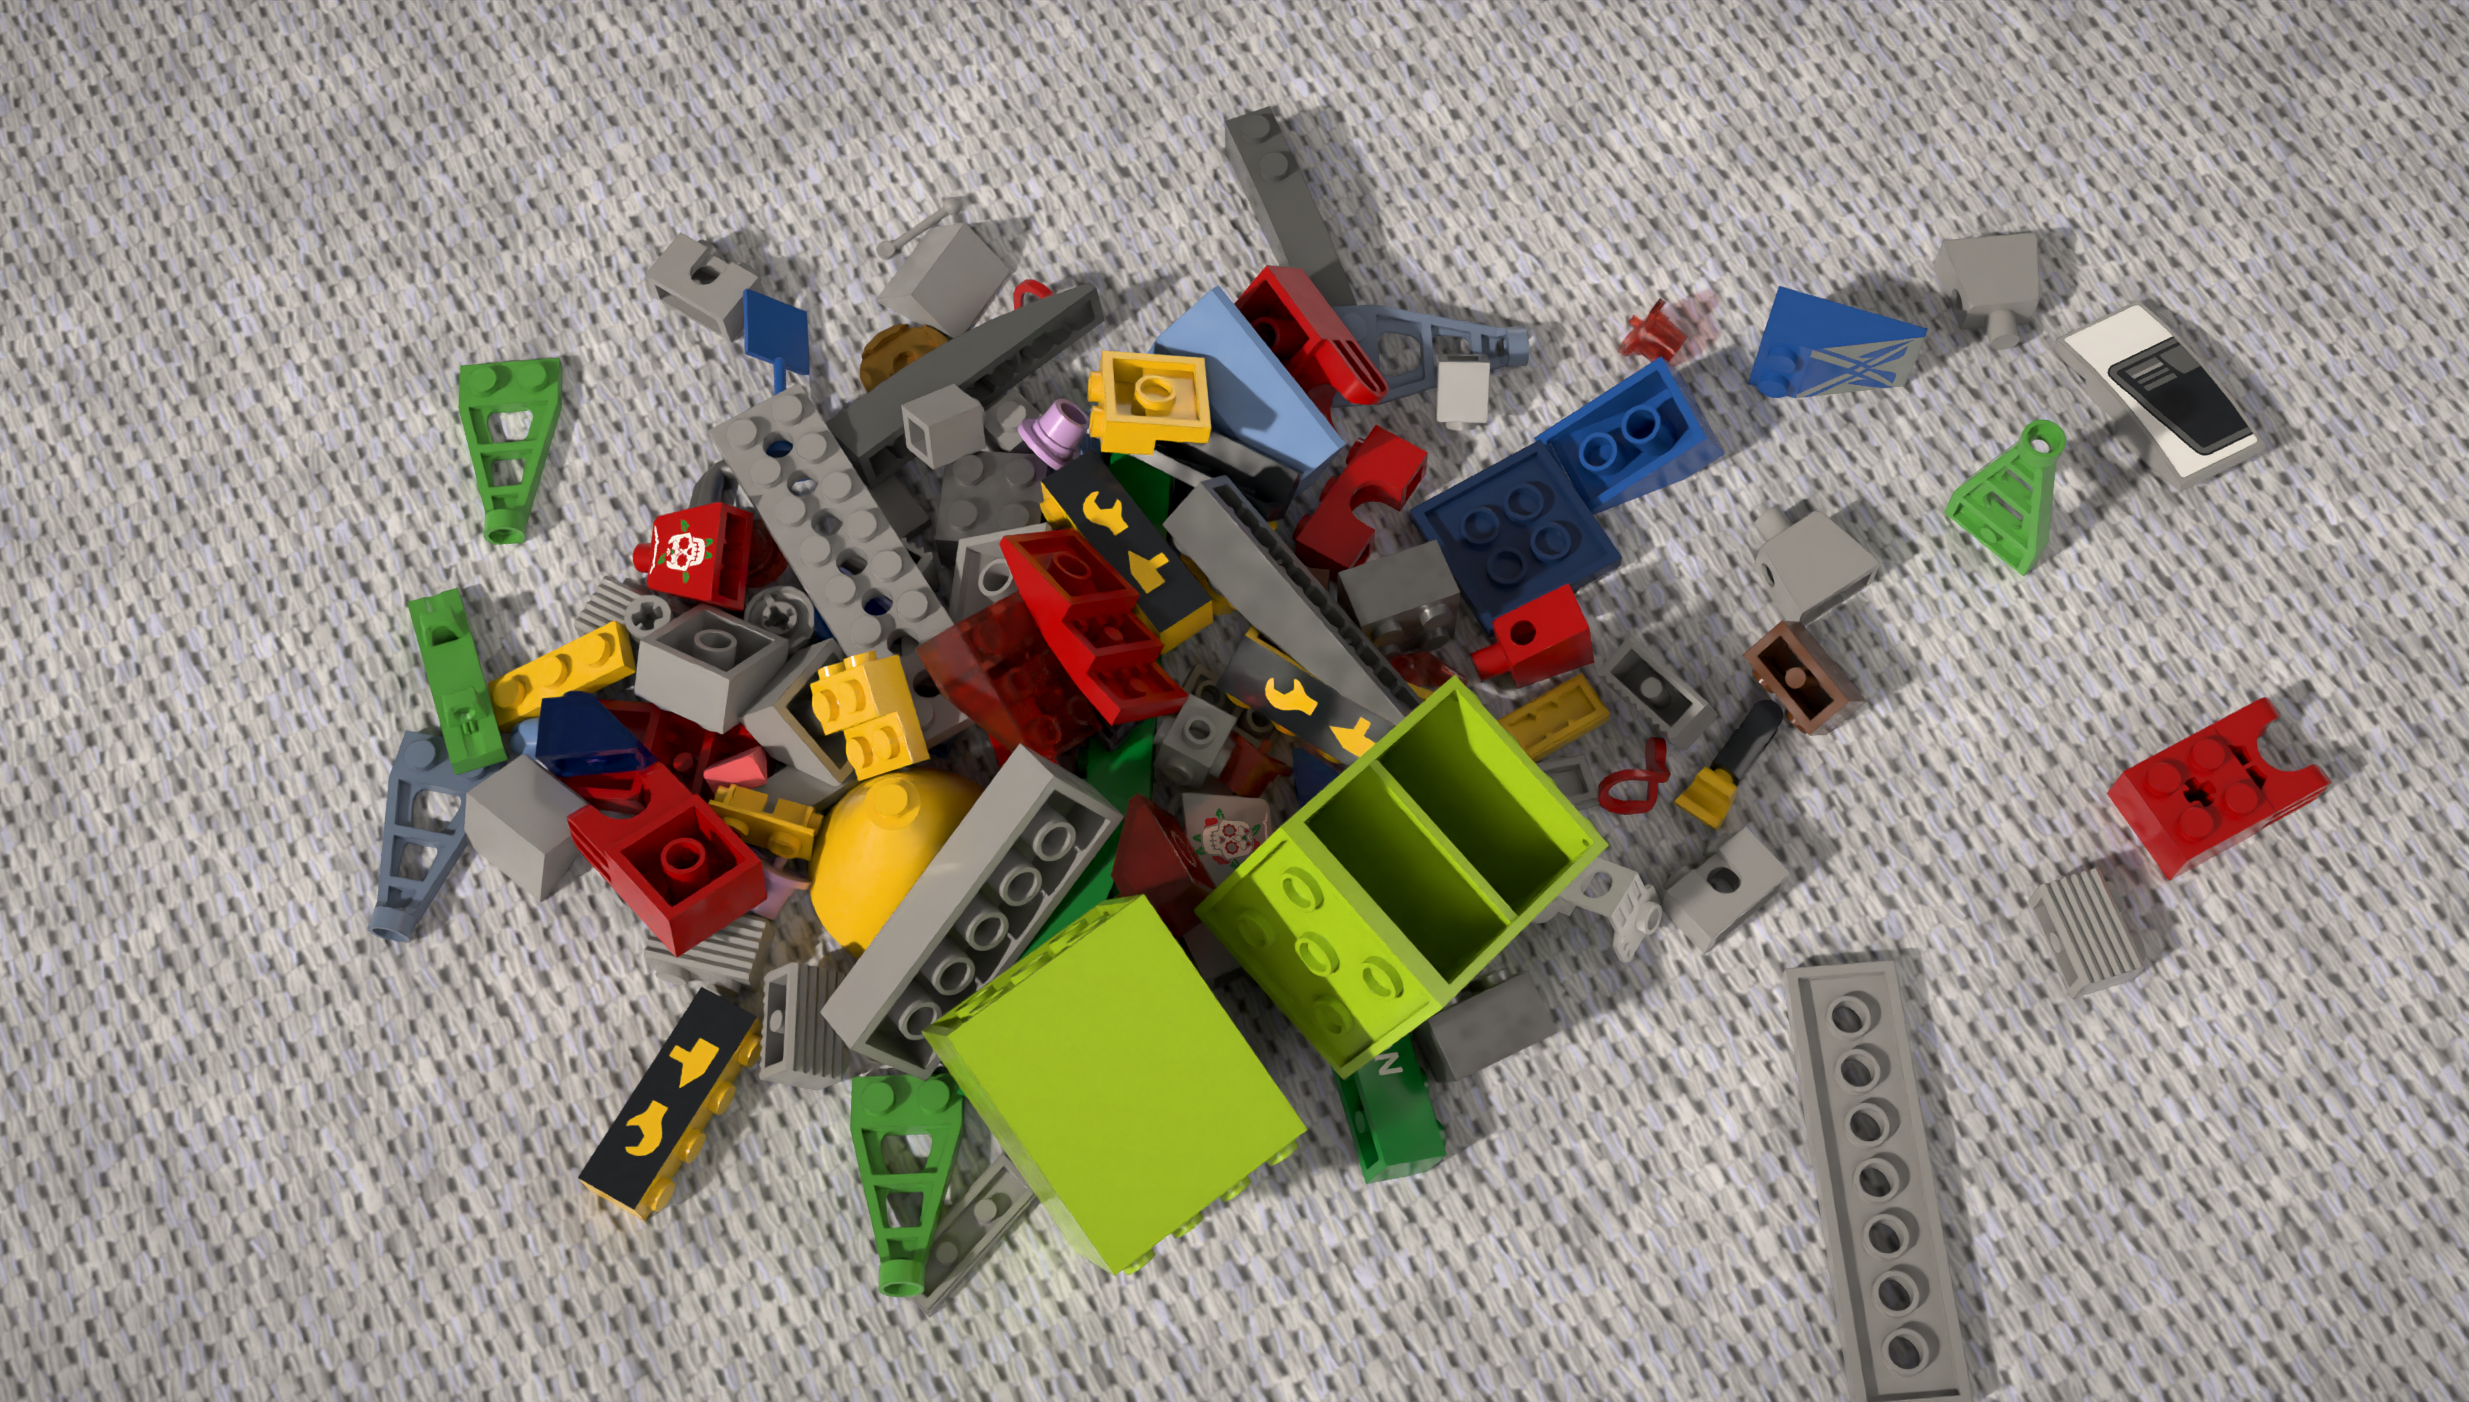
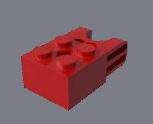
(1310, 339)
(2228, 790)
(672, 862)

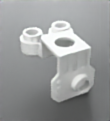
(1628, 905)

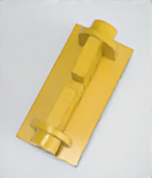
(785, 832)

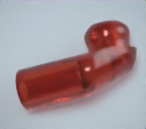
(1425, 669)

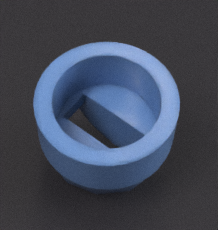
(524, 737)

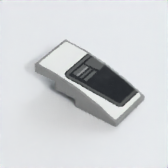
(2160, 396)

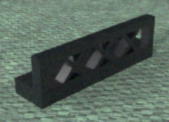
(1258, 476)

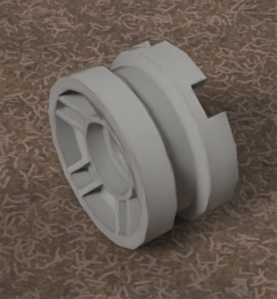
(784, 604)

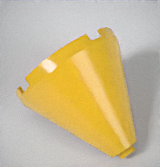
(880, 845)

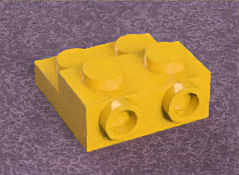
(1148, 401)
(873, 709)

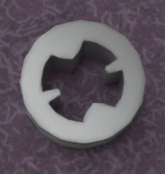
(636, 615)

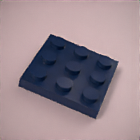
(1515, 534)

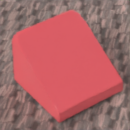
(743, 769)

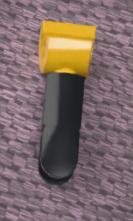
(1716, 787)

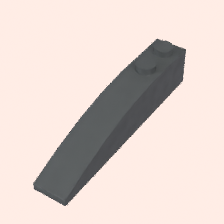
(1284, 203)
(979, 362)
(1283, 598)

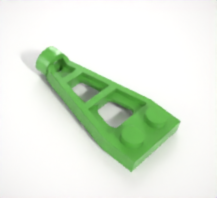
(504, 389)
(1980, 513)
(905, 1107)

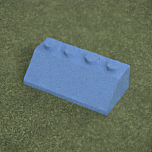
(1250, 388)

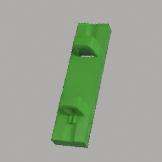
(457, 681)

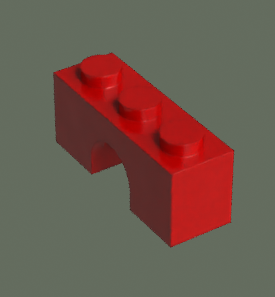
(1377, 470)

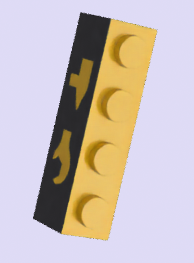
(1099, 508)
(1298, 702)
(673, 1105)

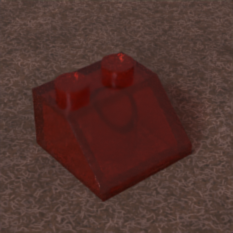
(1161, 864)

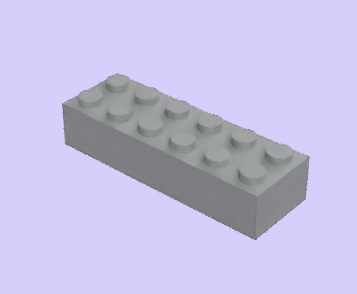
(971, 909)

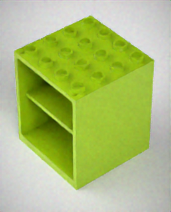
(1401, 879)
(1116, 1083)

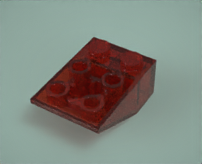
(1009, 680)

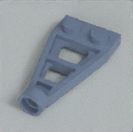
(1371, 321)
(418, 767)

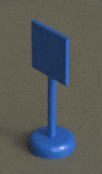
(779, 337)

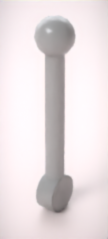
(887, 249)

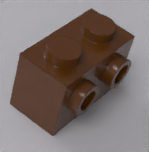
(1803, 678)

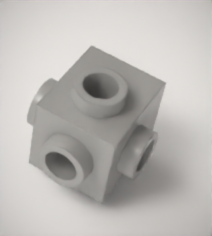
(1193, 743)

